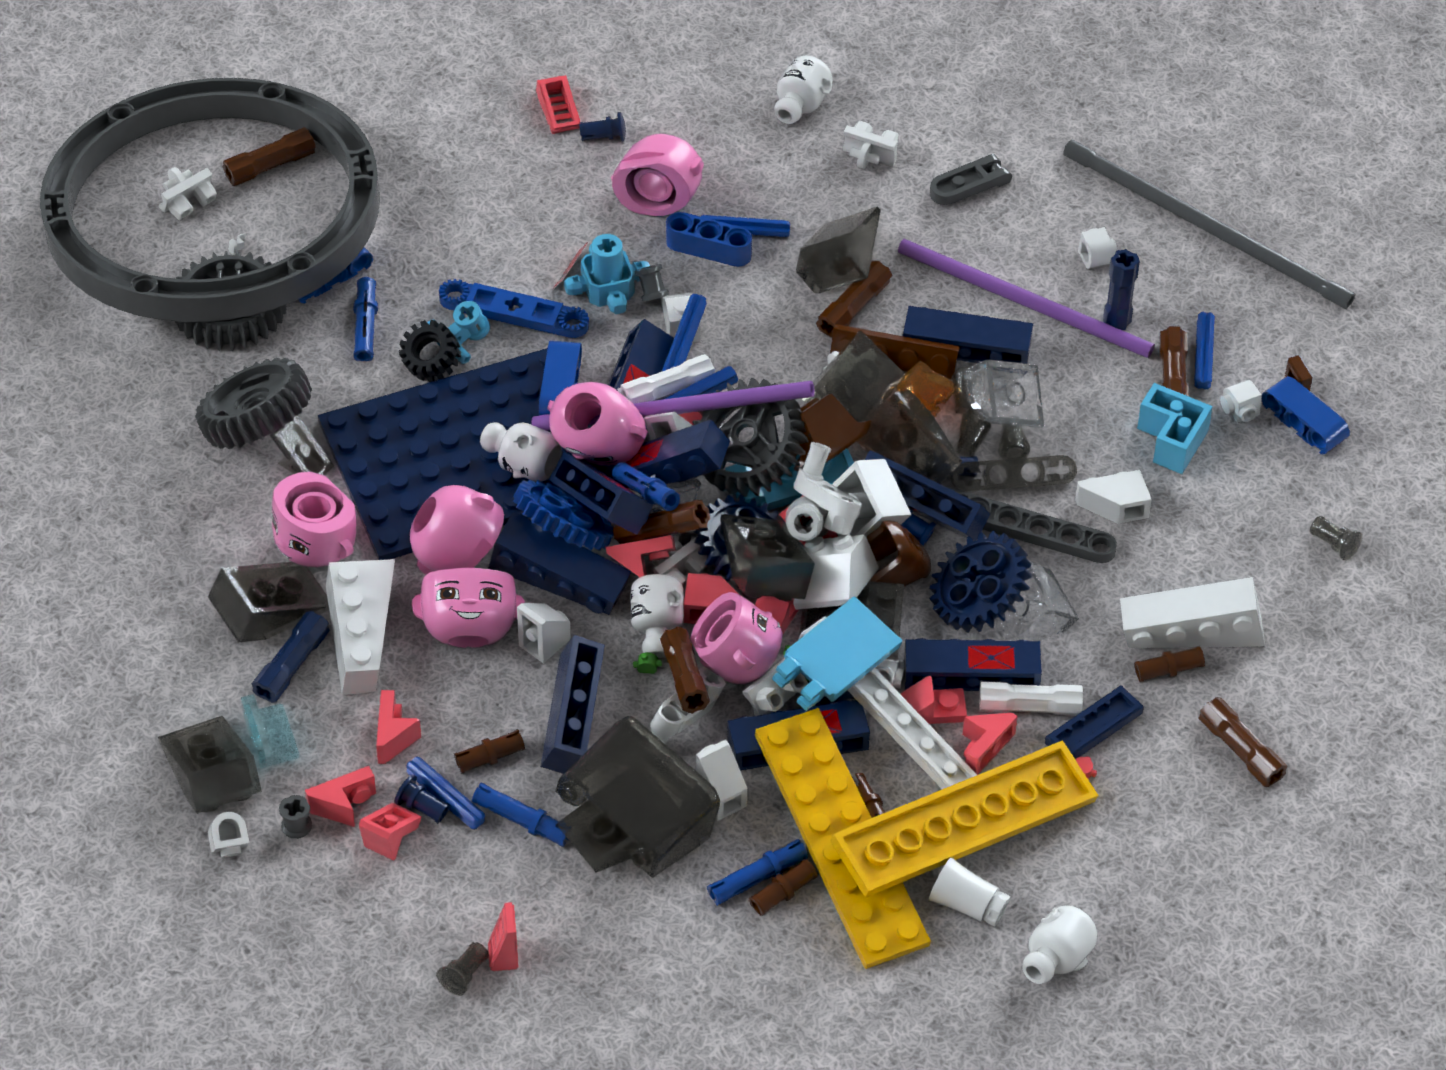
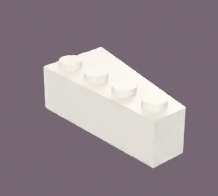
(358, 613)
(1195, 616)

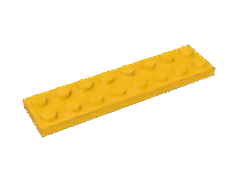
(823, 803)
(963, 818)

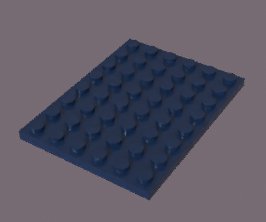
(428, 438)

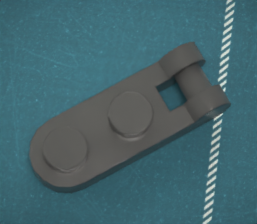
(969, 180)

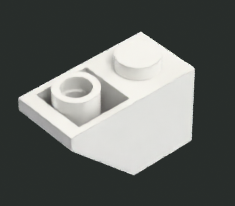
(1116, 496)
(720, 769)

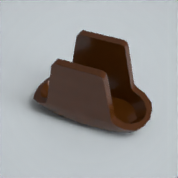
(829, 425)
(912, 557)

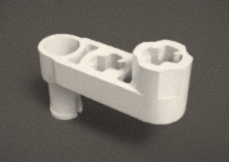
(810, 483)
(670, 716)

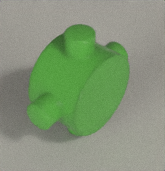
(647, 663)

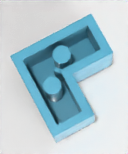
(1177, 423)

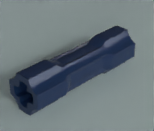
(1122, 274)
(277, 674)

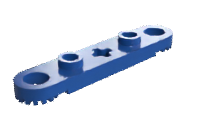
(532, 311)

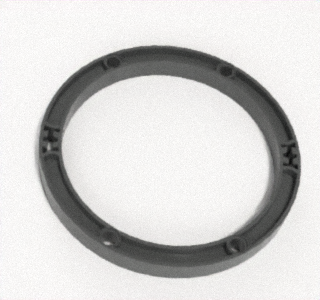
(215, 297)

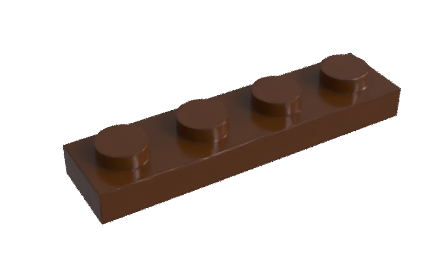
(903, 350)

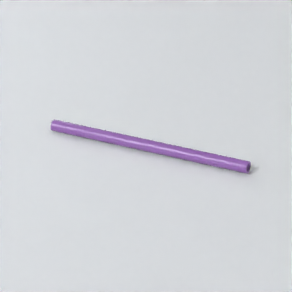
(1026, 298)
(712, 401)

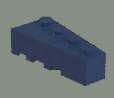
(558, 566)

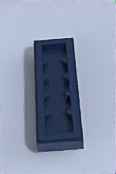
(1097, 722)

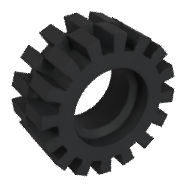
(420, 338)

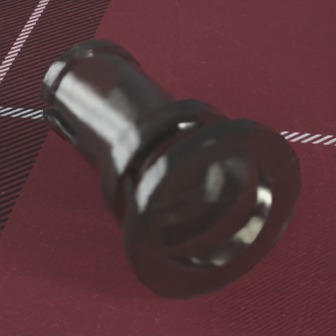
(1339, 538)
(459, 972)

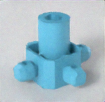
(606, 274)

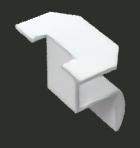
(237, 245)

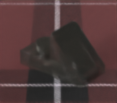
(300, 449)

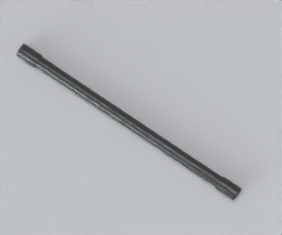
(1327, 288)

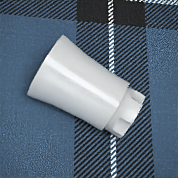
(806, 507)
(968, 894)

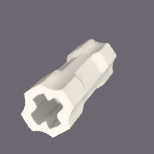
(668, 381)
(1056, 699)

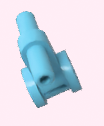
(465, 328)

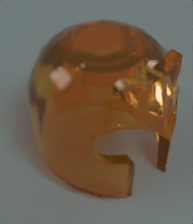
(927, 386)

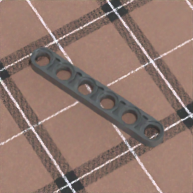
(1055, 528)

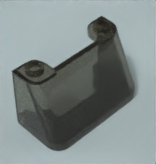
(645, 793)

